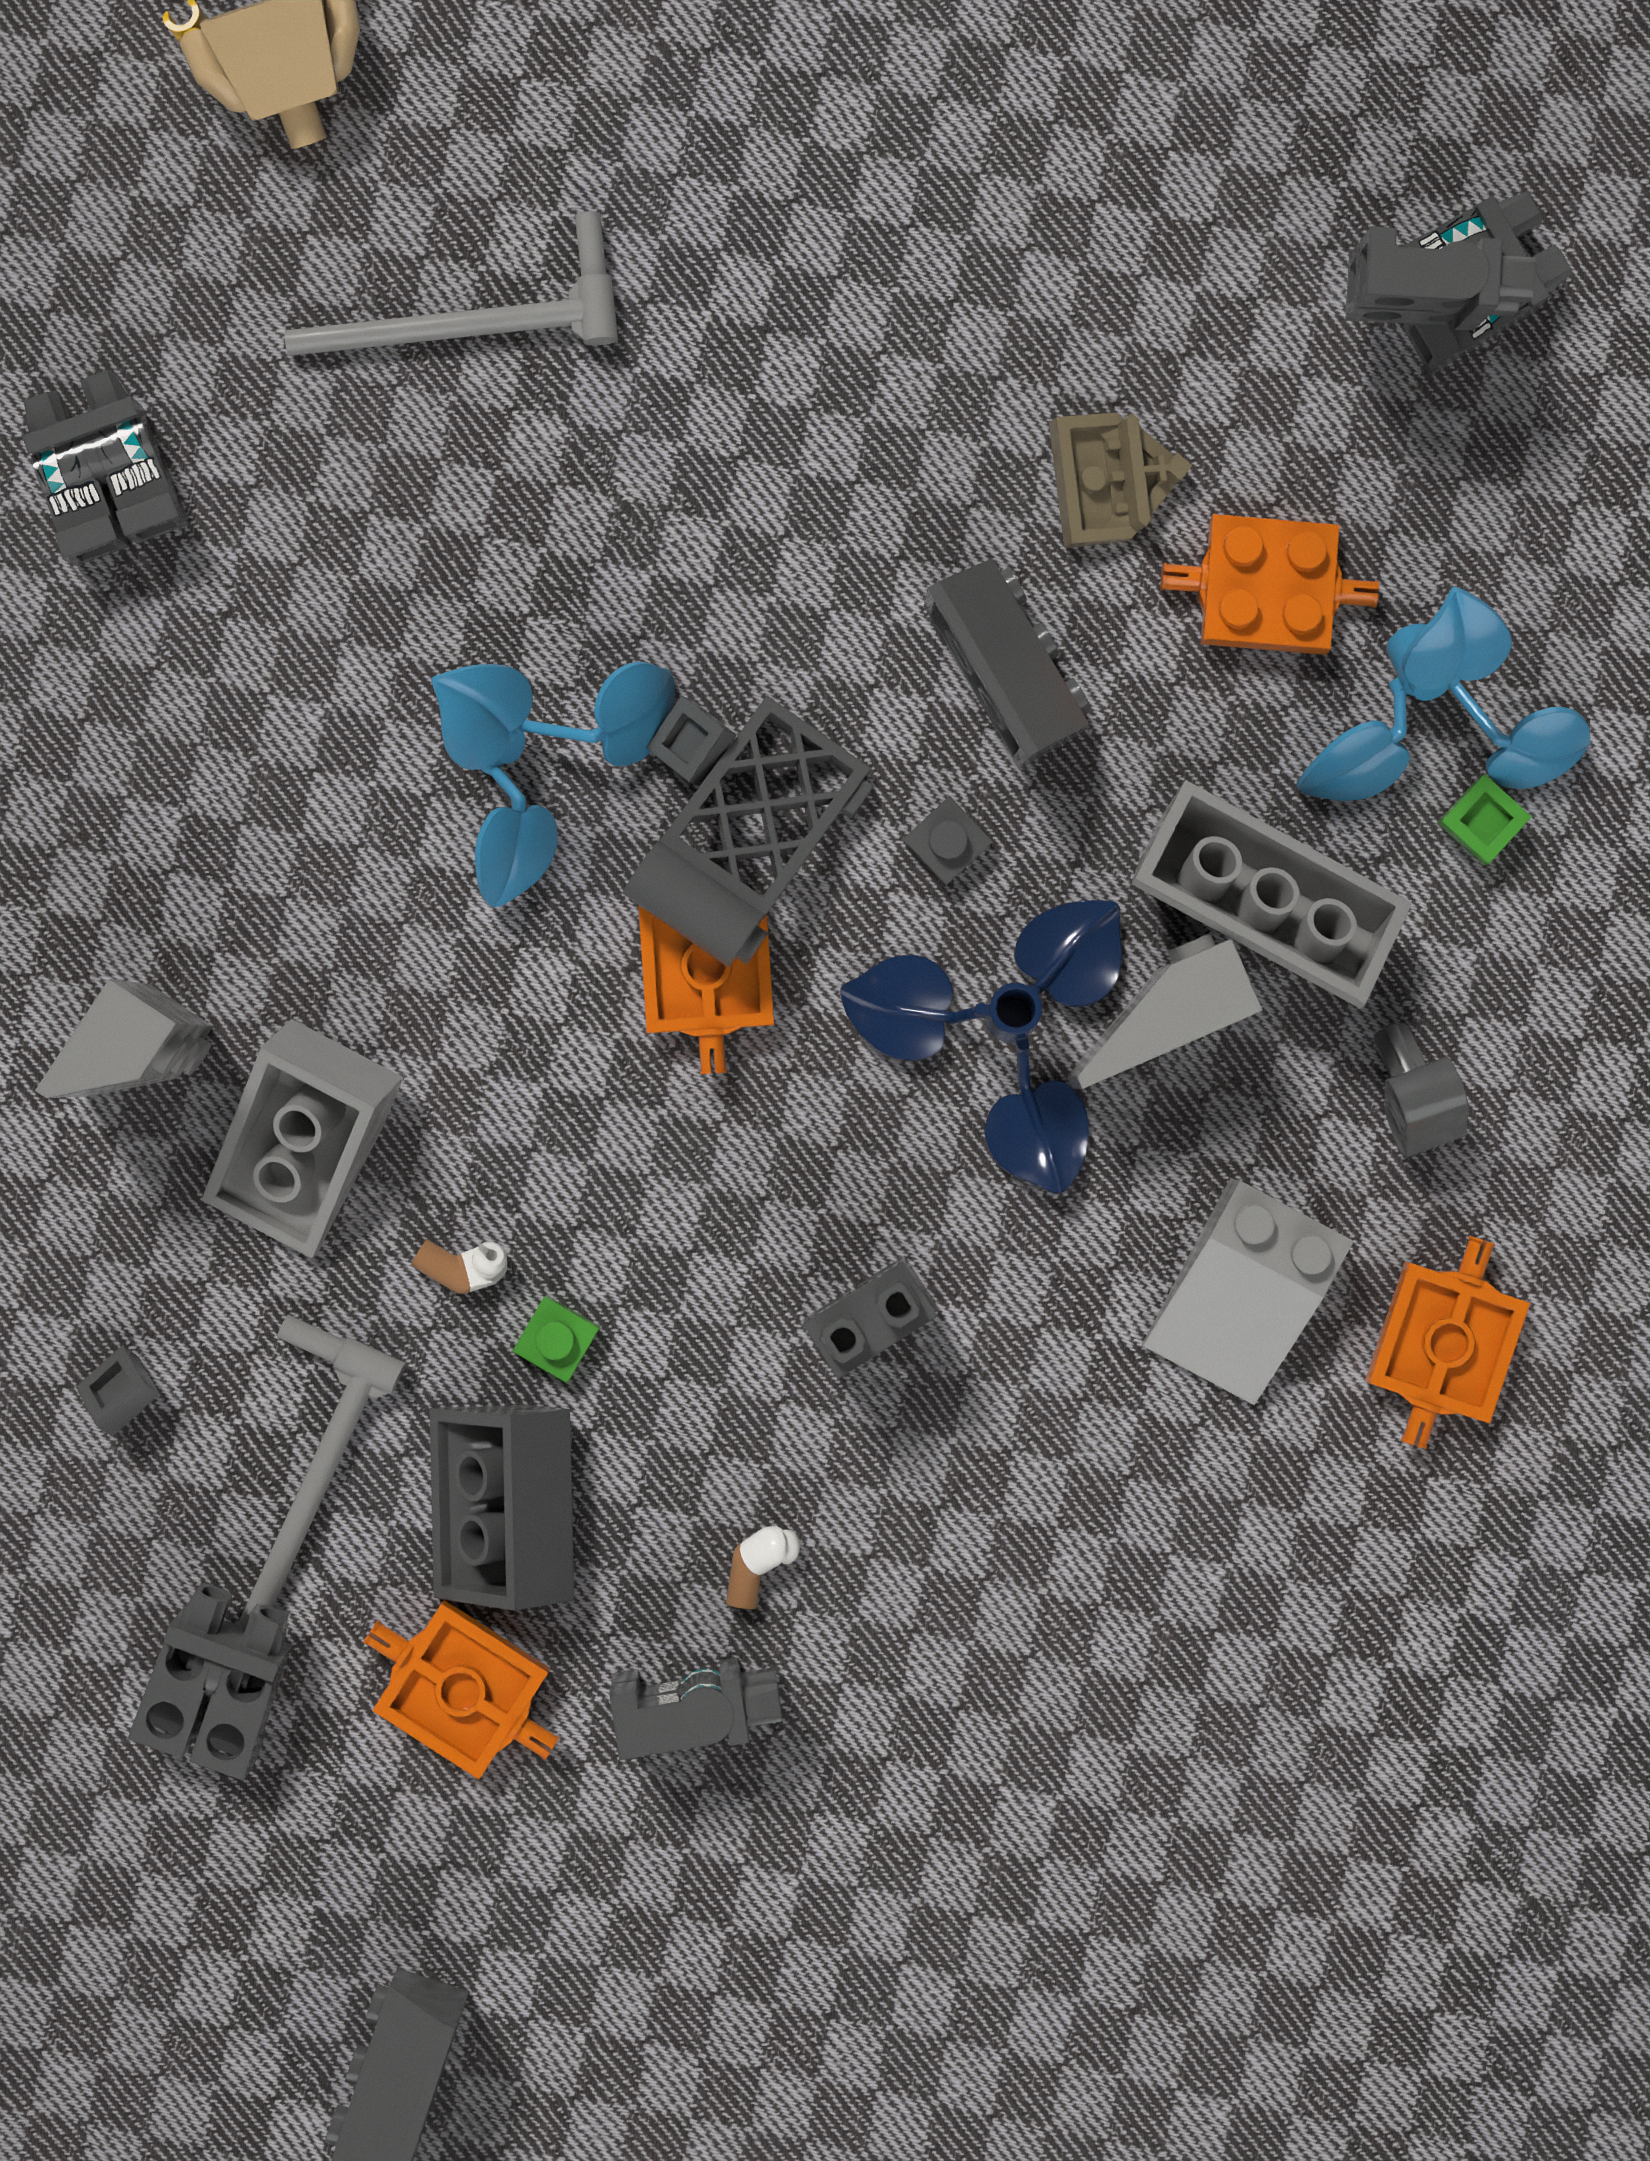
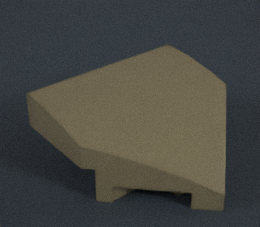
(1109, 477)

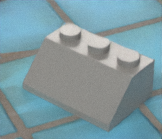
(127, 1042)

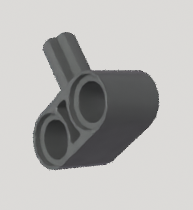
(1422, 1100)

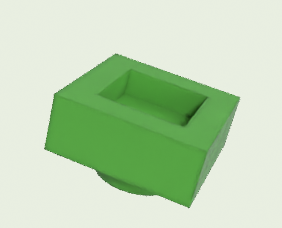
(1484, 819)
(556, 1338)

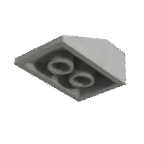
(1178, 1004)
(300, 1136)
(1246, 1291)

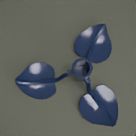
(1071, 954)

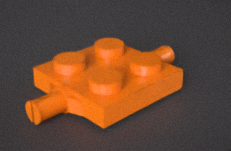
(1269, 584)
(699, 994)
(1447, 1342)
(461, 1689)

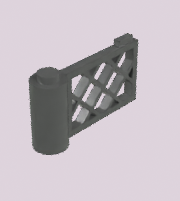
(711, 903)

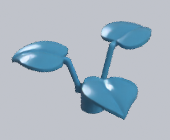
(1462, 643)
(485, 727)

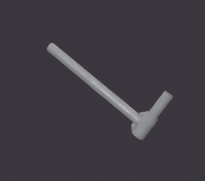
(587, 311)
(365, 1374)

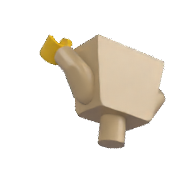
(273, 58)

